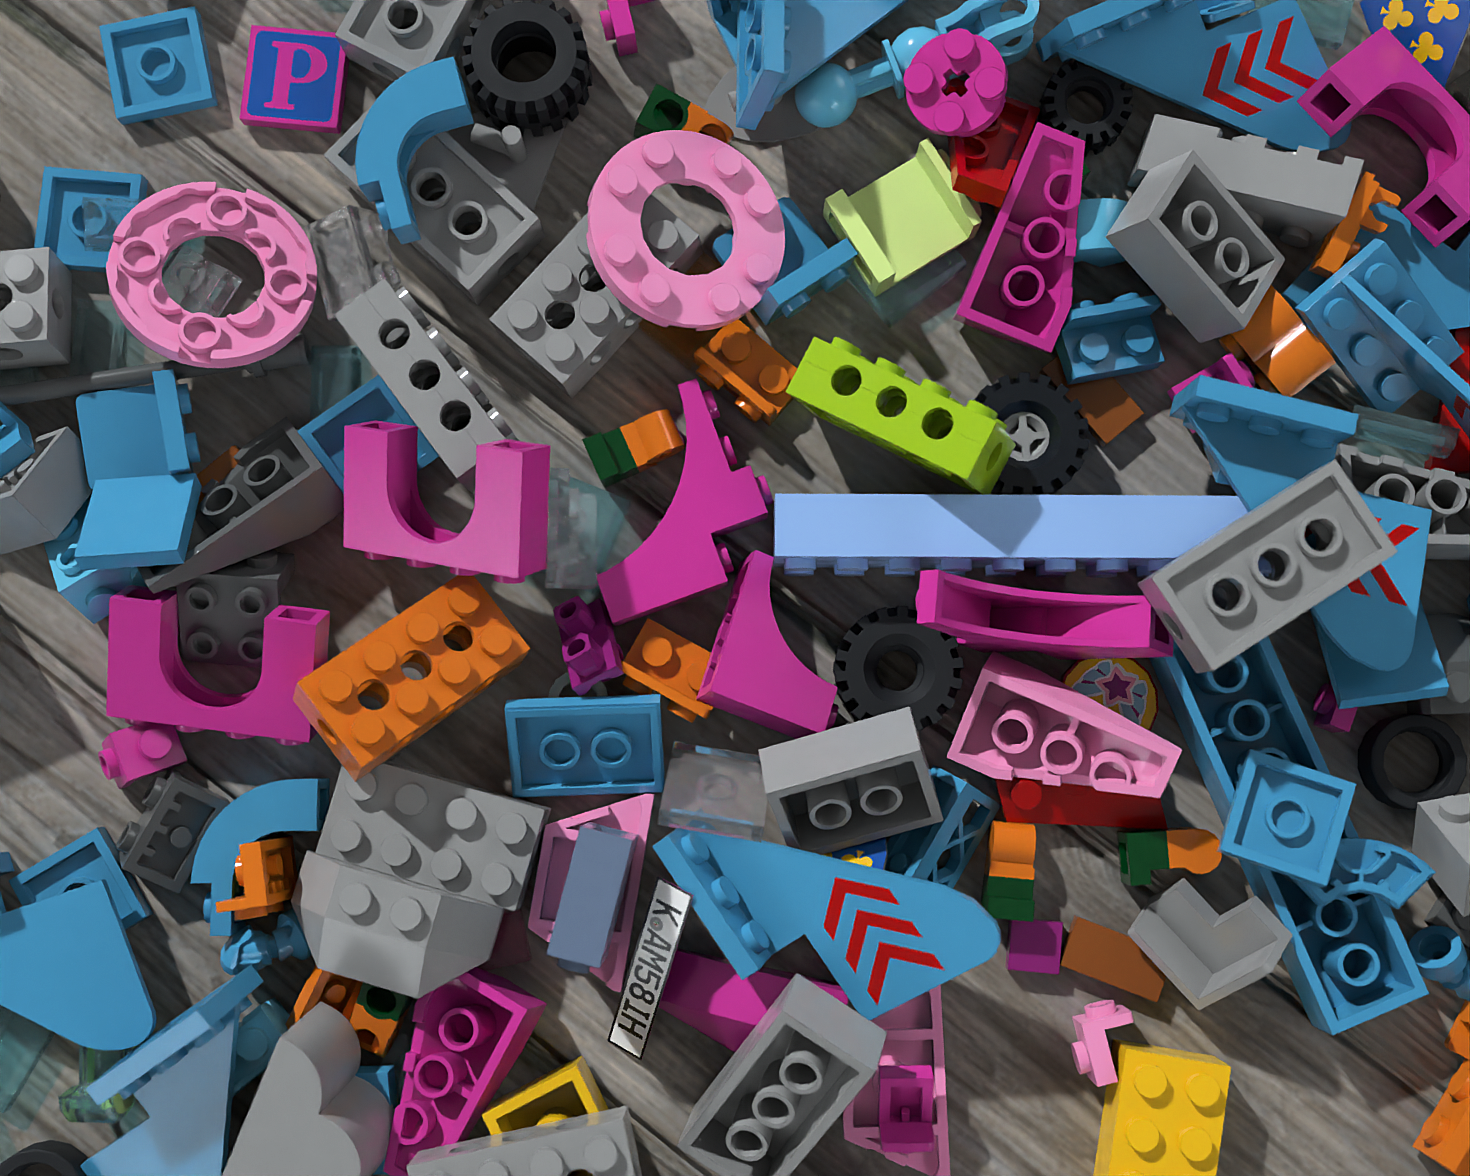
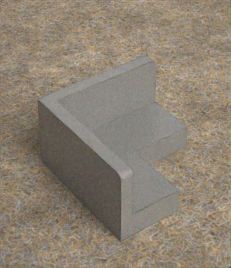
(43, 491)
(1204, 951)

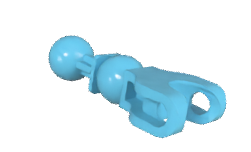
(832, 92)

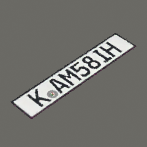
(650, 967)

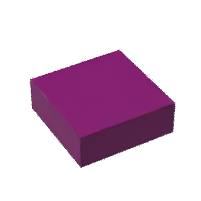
(1034, 946)

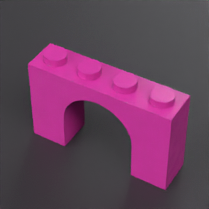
(1391, 83)
(390, 520)
(153, 685)

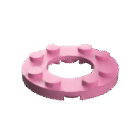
(645, 282)
(199, 339)

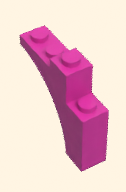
(709, 502)
(1052, 623)

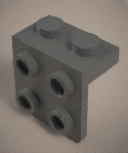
(227, 609)

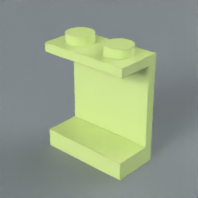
(904, 219)

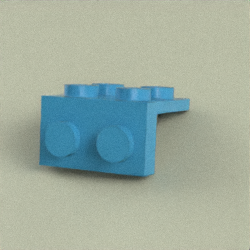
(805, 265)
(137, 430)

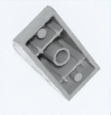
(312, 1107)

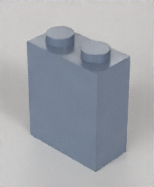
(592, 897)

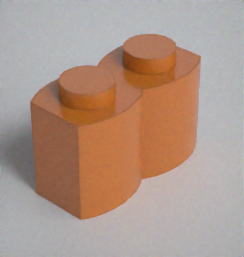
(1279, 347)

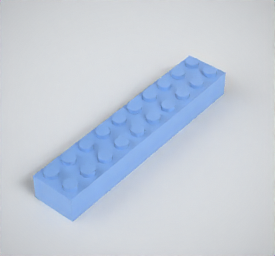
(994, 532)

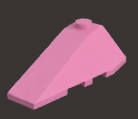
(1049, 732)

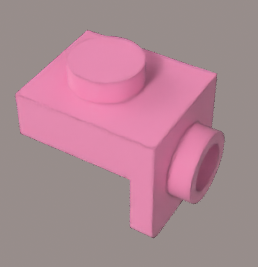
(1092, 1049)

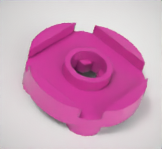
(928, 75)

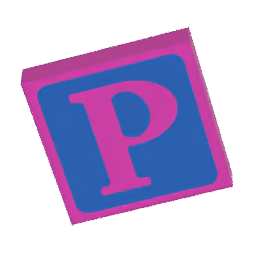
(294, 80)

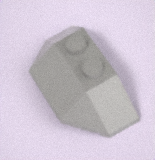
(390, 927)

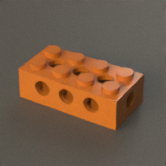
(410, 707)

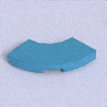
(1371, 869)

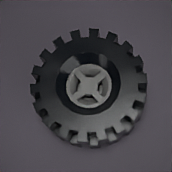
(1044, 427)

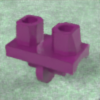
(588, 643)

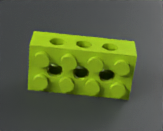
(901, 416)

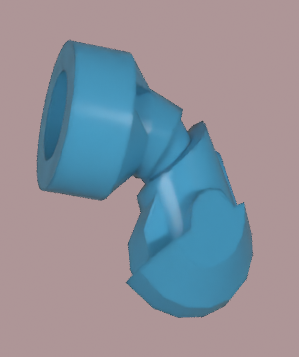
(259, 949)
(1442, 958)

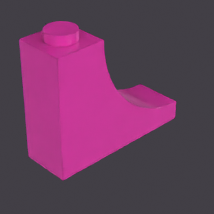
(755, 670)

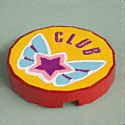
(1118, 685)

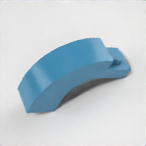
(396, 126)
(247, 819)

